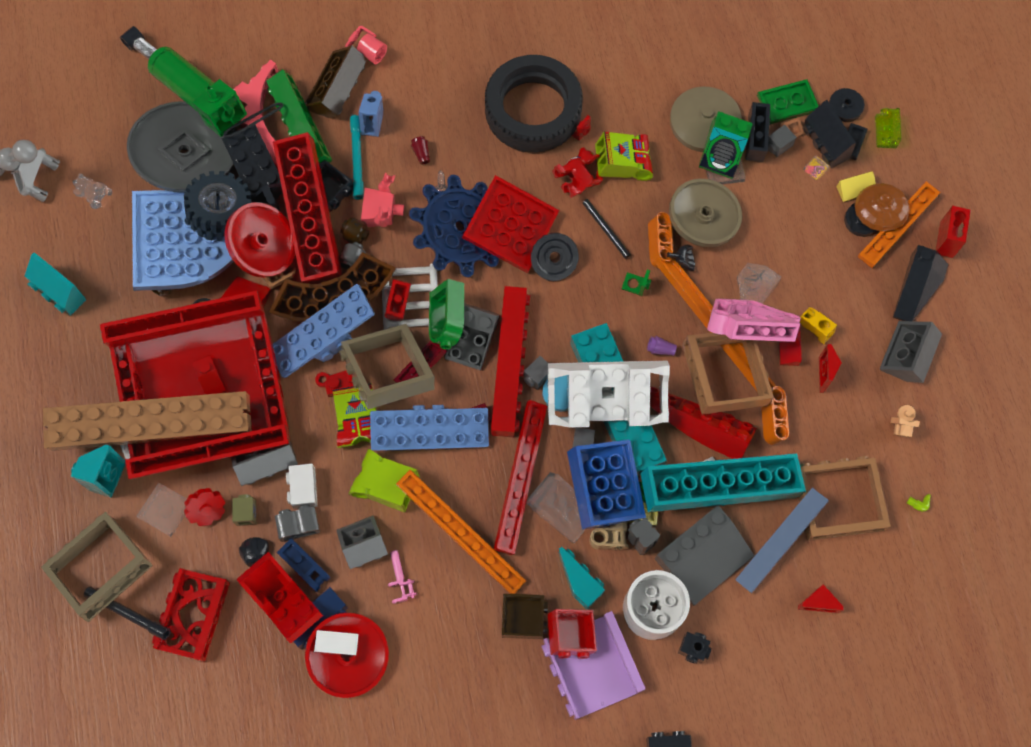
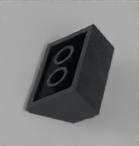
(829, 135)

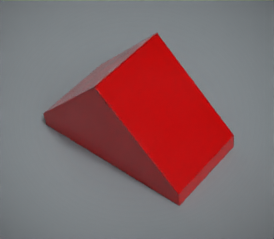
(821, 601)

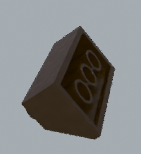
(336, 82)

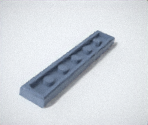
(782, 540)

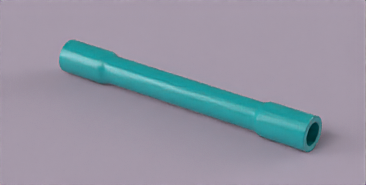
(358, 185)

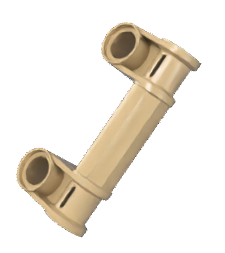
(610, 537)

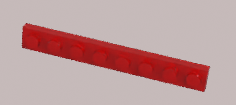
(520, 478)

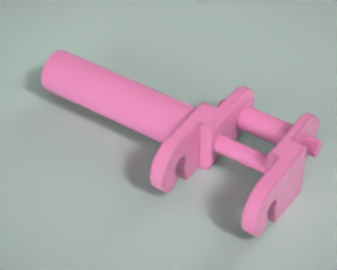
(400, 579)

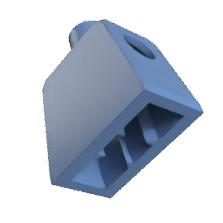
(371, 105)

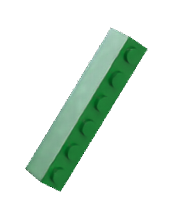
(295, 112)

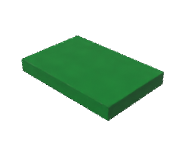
(789, 101)

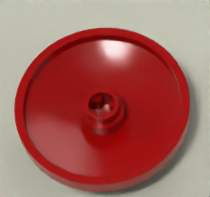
(259, 240)
(343, 673)

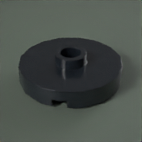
(846, 112)

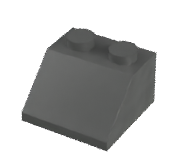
(361, 542)

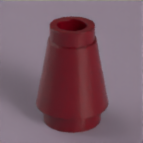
(421, 149)

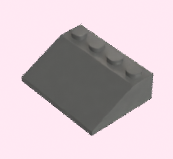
(705, 554)

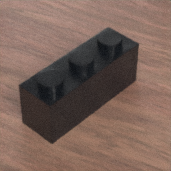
(758, 138)

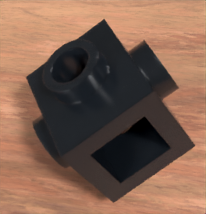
(687, 647)

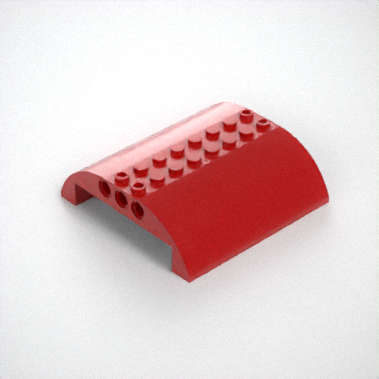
(155, 360)

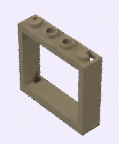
(392, 392)
(115, 585)

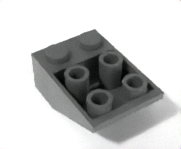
(475, 338)

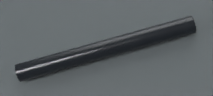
(605, 227)

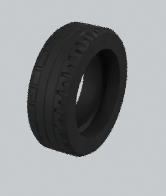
(533, 70)

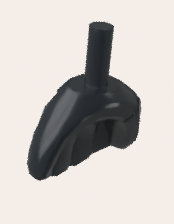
(684, 257)
(253, 549)

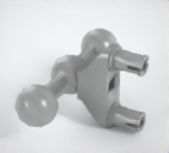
(24, 162)

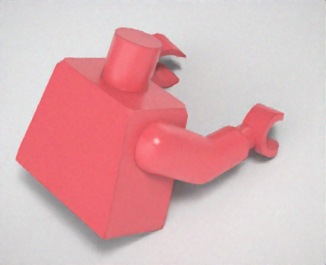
(380, 204)

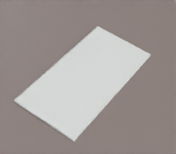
(336, 642)

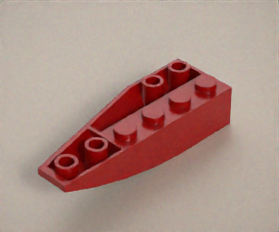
(714, 430)

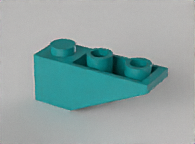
(581, 583)

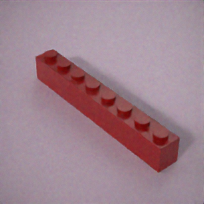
(509, 362)

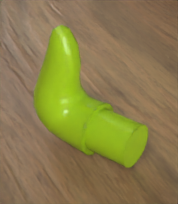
(918, 505)

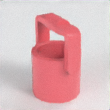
(369, 45)

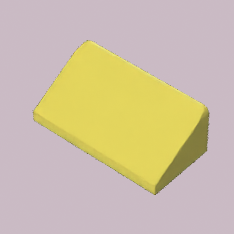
(851, 187)

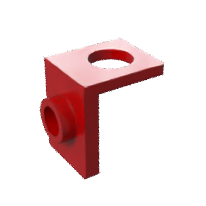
(583, 128)

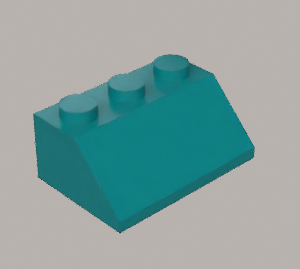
(53, 285)
(99, 470)

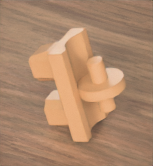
(904, 423)

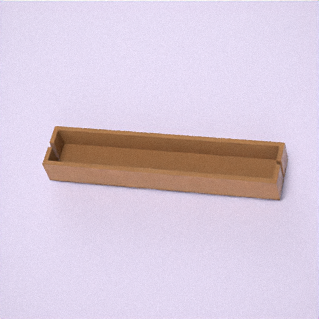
(146, 421)

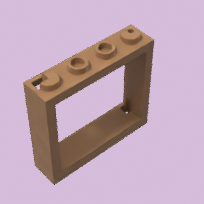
(700, 381)
(856, 528)

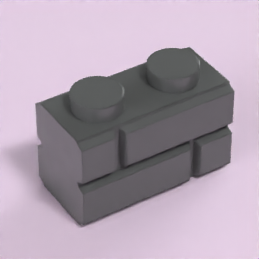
(642, 535)

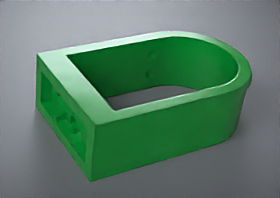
(446, 313)

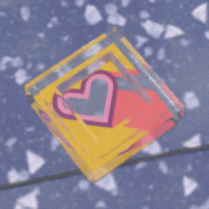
(816, 167)

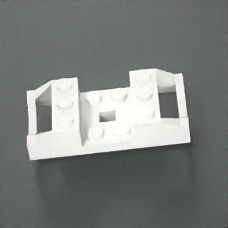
(626, 401)

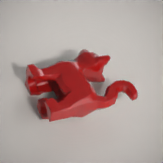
(578, 173)

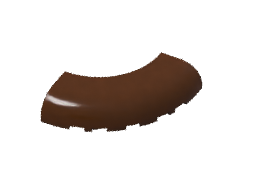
(303, 300)

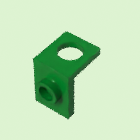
(643, 283)

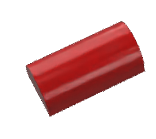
(397, 300)

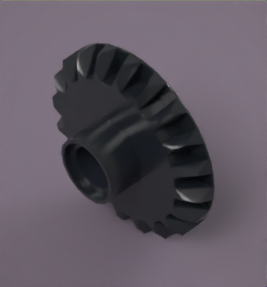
(562, 265)

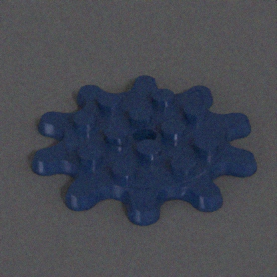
(440, 229)

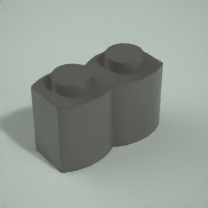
(297, 523)

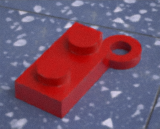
(334, 381)

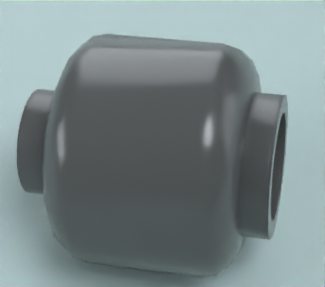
(350, 254)

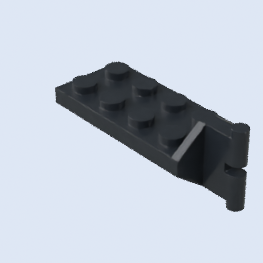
(255, 166)

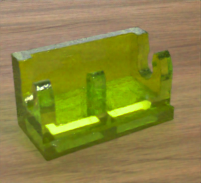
(888, 128)

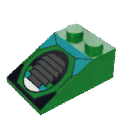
(725, 144)

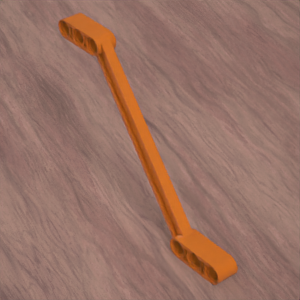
(660, 243)

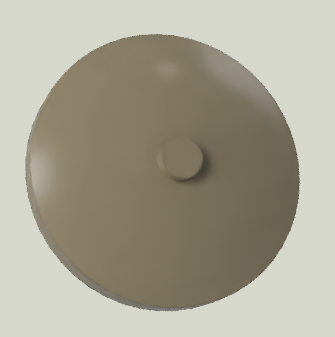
(694, 113)
(705, 212)

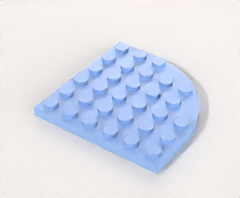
(167, 249)

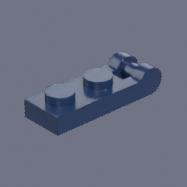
(302, 564)

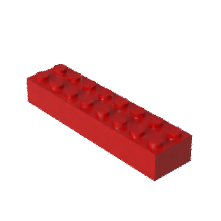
(307, 209)

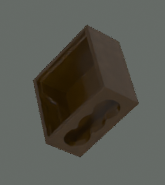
(524, 616)

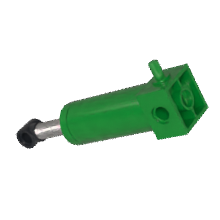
(213, 100)

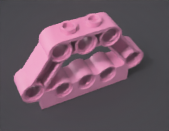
(752, 321)

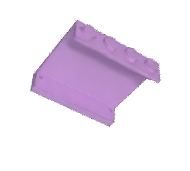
(602, 677)

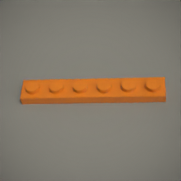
(886, 239)

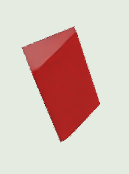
(790, 351)

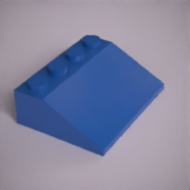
(606, 484)

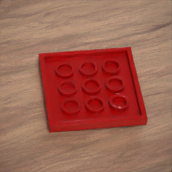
(510, 223)

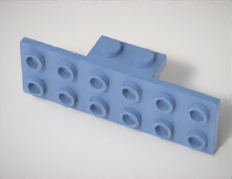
(323, 332)
(429, 428)

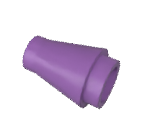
(660, 346)

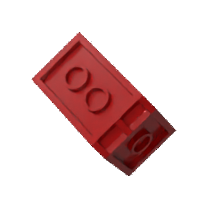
(279, 597)

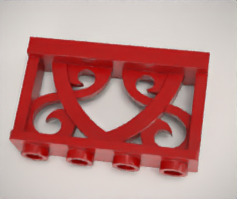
(174, 605)

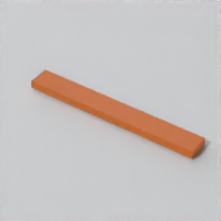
(461, 532)

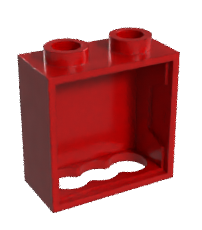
(947, 242)
(572, 633)

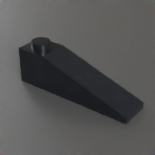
(922, 279)

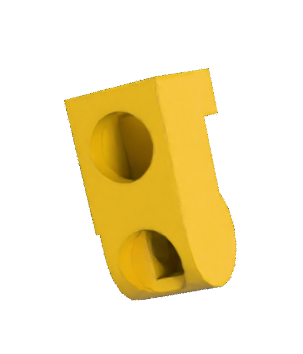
(818, 324)

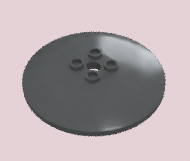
(157, 141)

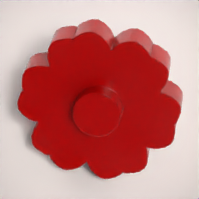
(204, 507)

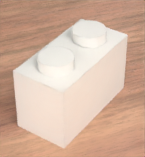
(302, 486)

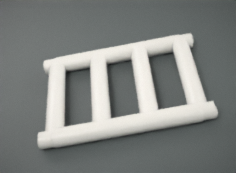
(414, 288)

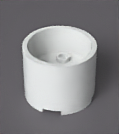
(672, 606)

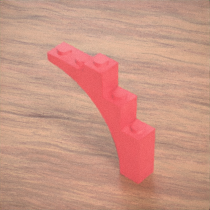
(253, 99)

